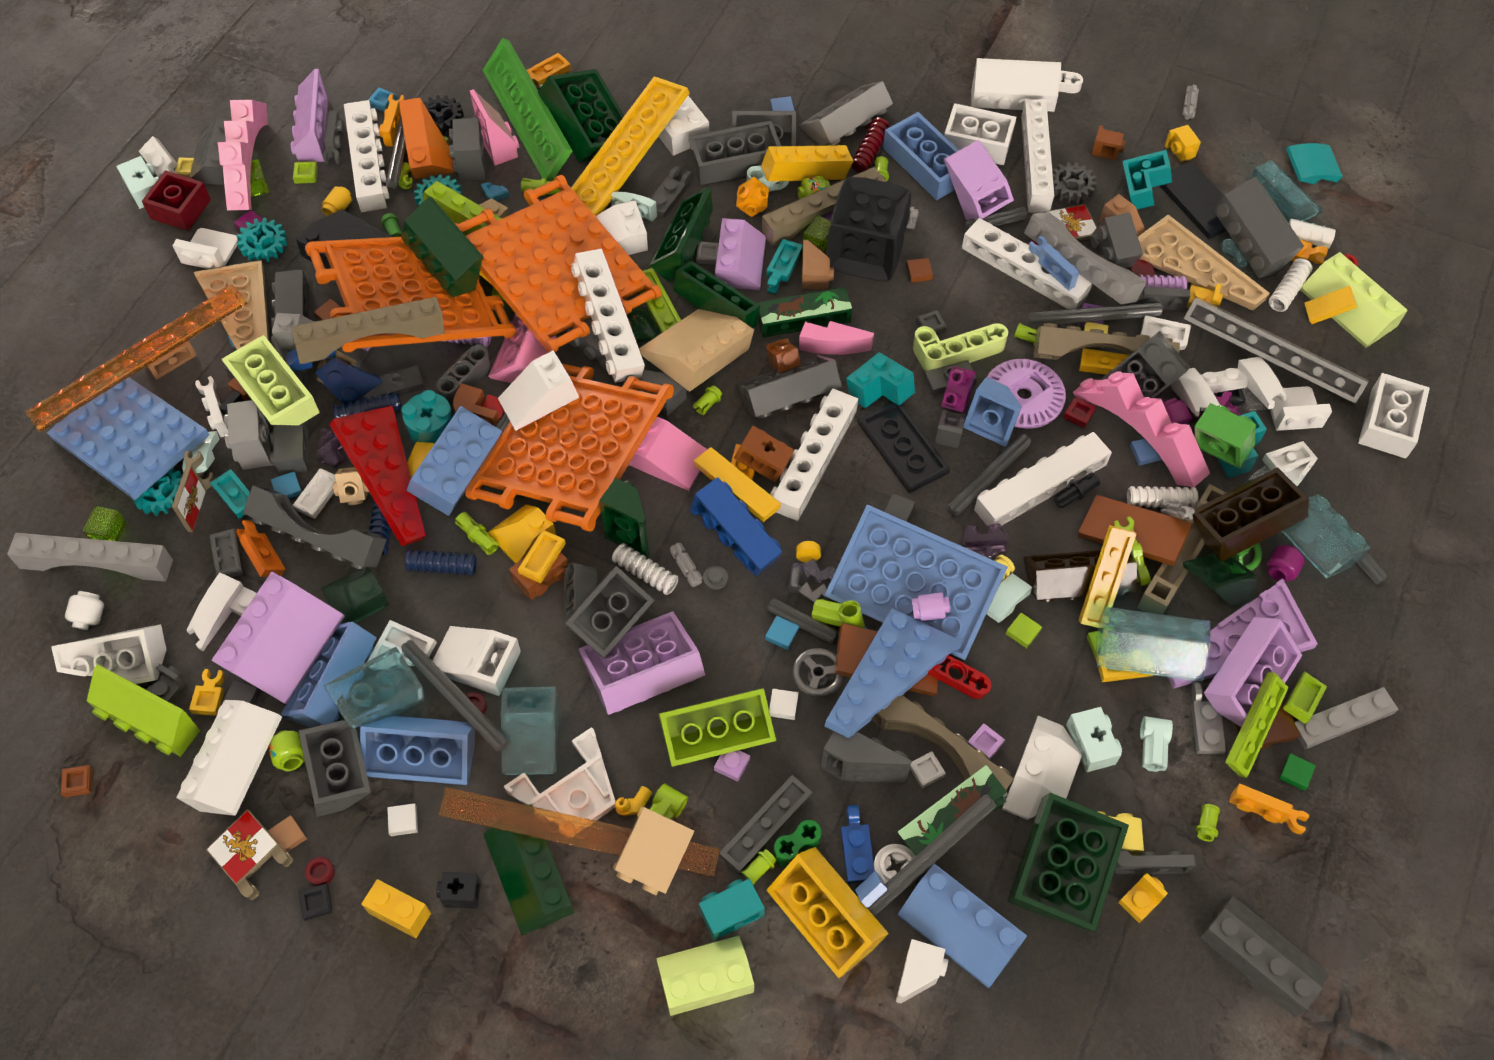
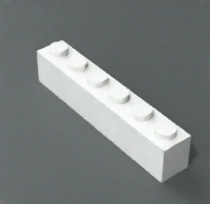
(1042, 480)

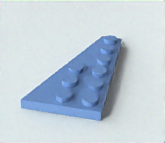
(891, 666)

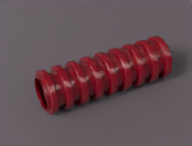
(870, 145)

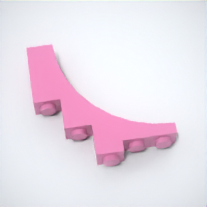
(237, 151)
(1149, 417)

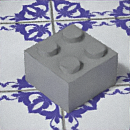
(248, 435)

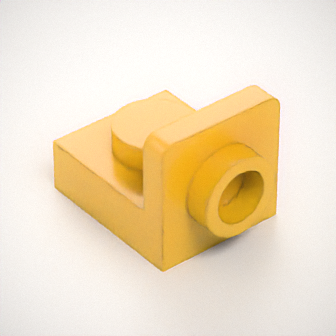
(1210, 296)
(1143, 897)

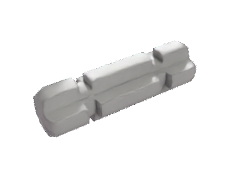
(1190, 102)
(1178, 511)
(686, 564)

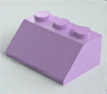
(740, 255)

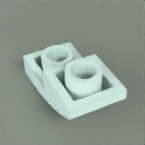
(646, 206)
(206, 449)
(1008, 595)

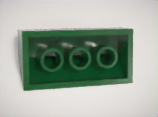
(683, 234)
(442, 248)
(528, 879)

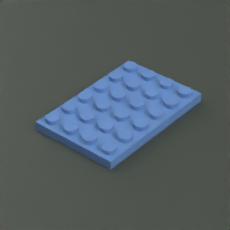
(128, 436)
(897, 561)

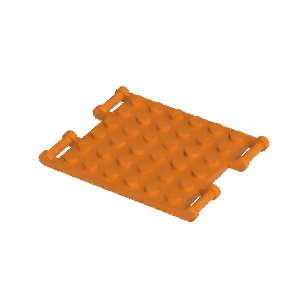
(532, 258)
(387, 273)
(573, 450)

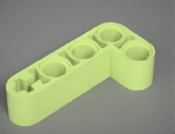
(960, 348)

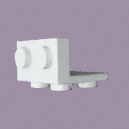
(207, 249)
(1299, 410)

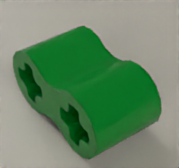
(797, 842)

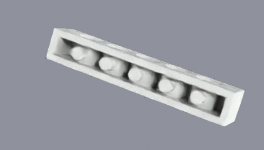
(365, 156)
(1037, 156)
(1017, 261)
(594, 264)
(843, 409)

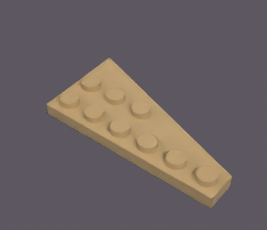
(1181, 253)
(249, 279)

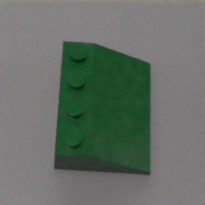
(582, 110)
(1068, 862)

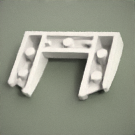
(1253, 373)
(220, 600)

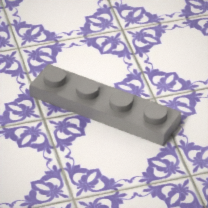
(1346, 717)

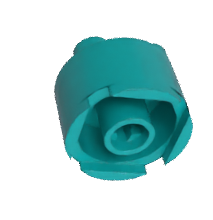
(426, 416)

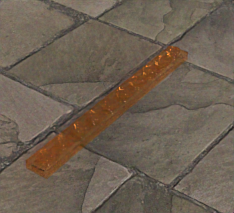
(135, 358)
(559, 827)

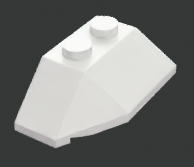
(1044, 768)

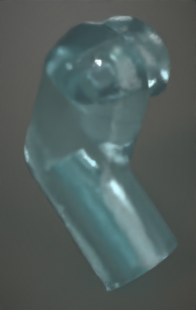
(1231, 249)

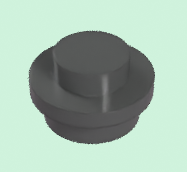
(715, 577)

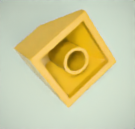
(521, 531)

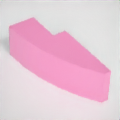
(835, 339)

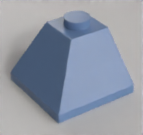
(993, 412)

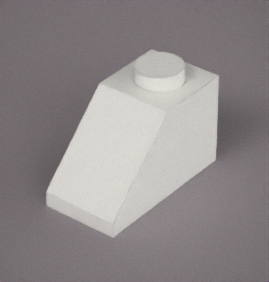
(921, 969)

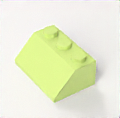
(705, 975)

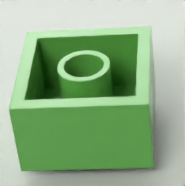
(1225, 435)

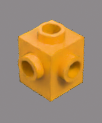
(752, 197)

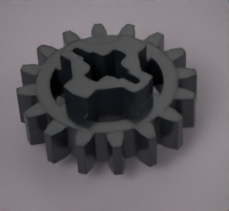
(444, 111)

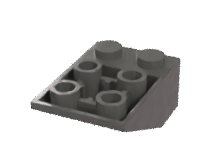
(1154, 365)
(864, 760)

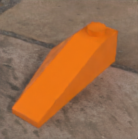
(424, 142)

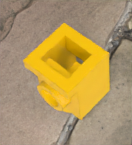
(1183, 143)

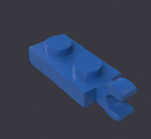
(856, 847)

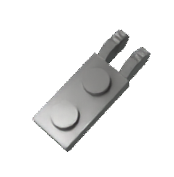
(1206, 725)

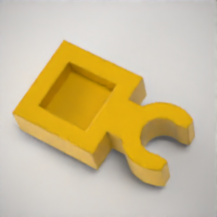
(208, 698)

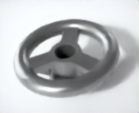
(816, 682)

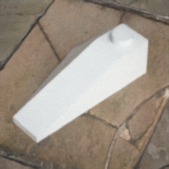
(127, 653)

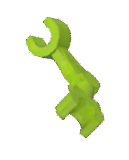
(1137, 554)

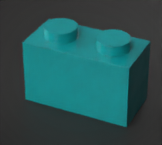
(731, 908)

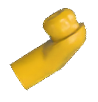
(631, 806)

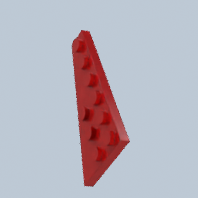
(380, 460)

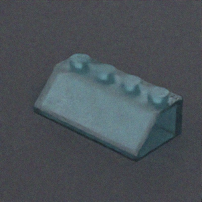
(1153, 644)

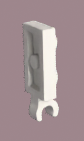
(158, 156)
(212, 403)

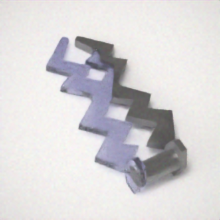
(809, 568)

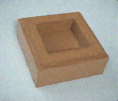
(288, 833)

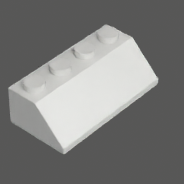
(1010, 82)
(229, 758)

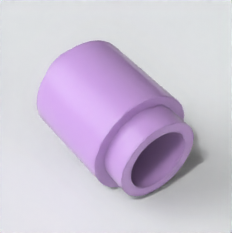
(930, 606)

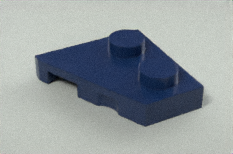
(347, 381)

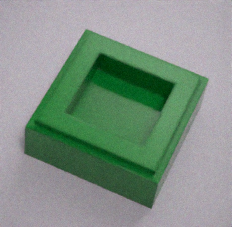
(1297, 772)

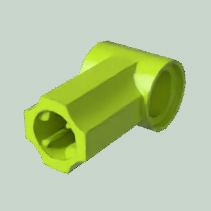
(837, 613)
(668, 802)

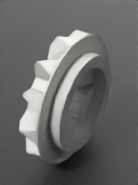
(883, 861)

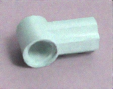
(1156, 736)

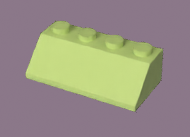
(1376, 311)
(271, 383)

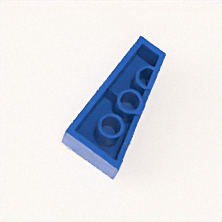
(735, 526)

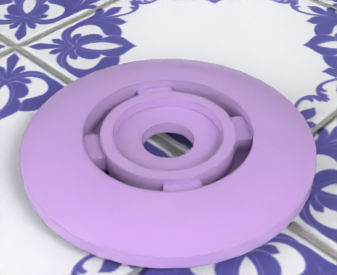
(1026, 374)

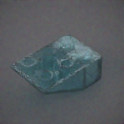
(531, 730)

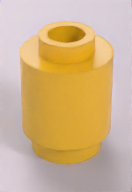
(337, 199)

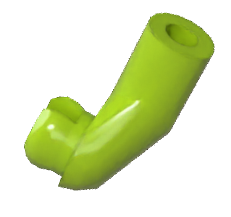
(404, 181)

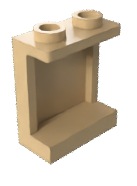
(653, 851)

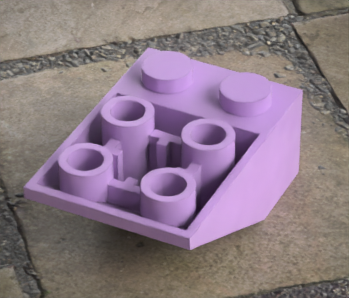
(977, 181)

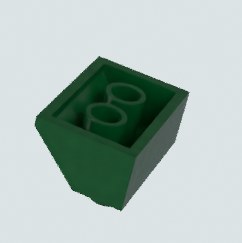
(624, 516)

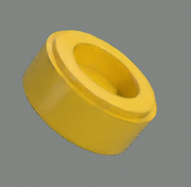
(807, 551)

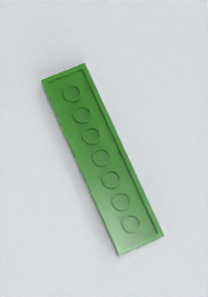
(527, 110)

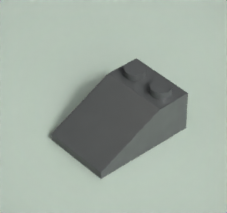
(609, 611)

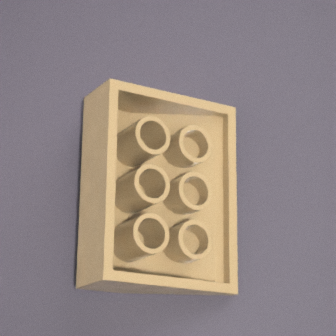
(698, 346)

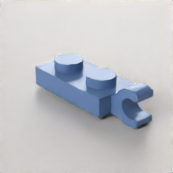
(1055, 263)

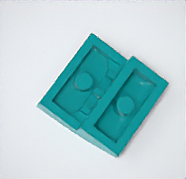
(1314, 162)

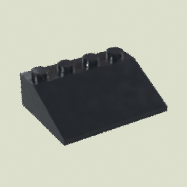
(337, 226)

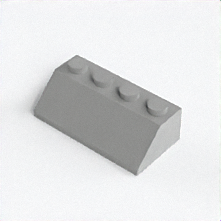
(847, 114)

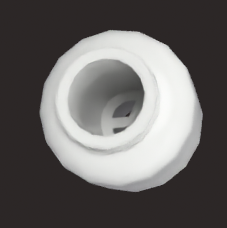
(84, 610)

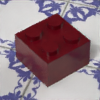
(176, 200)

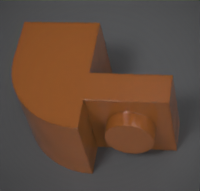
(472, 400)

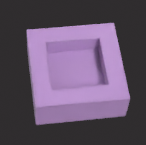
(986, 741)
(732, 764)

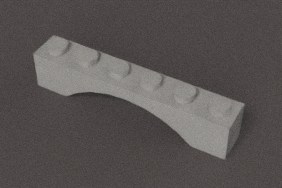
(1110, 278)
(133, 559)

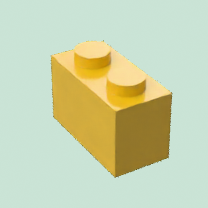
(396, 908)

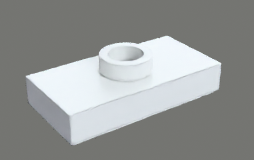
(316, 494)

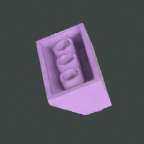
(310, 119)
(1261, 649)

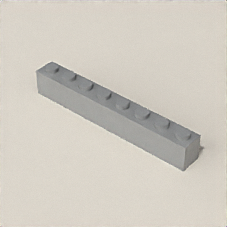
(1276, 350)

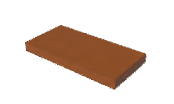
(1159, 534)
(851, 648)

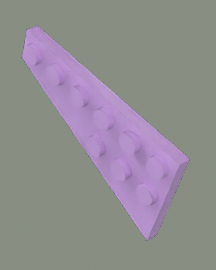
(1271, 603)

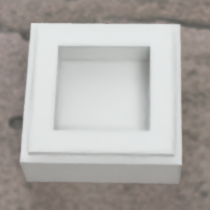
(783, 704)
(927, 769)
(402, 819)

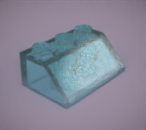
(1286, 192)
(1327, 538)

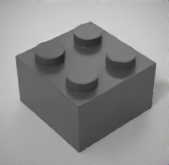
(467, 149)
(1117, 240)

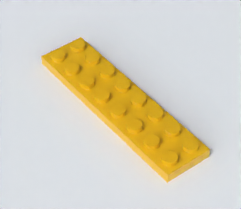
(629, 143)

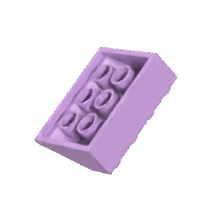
(278, 638)
(644, 663)

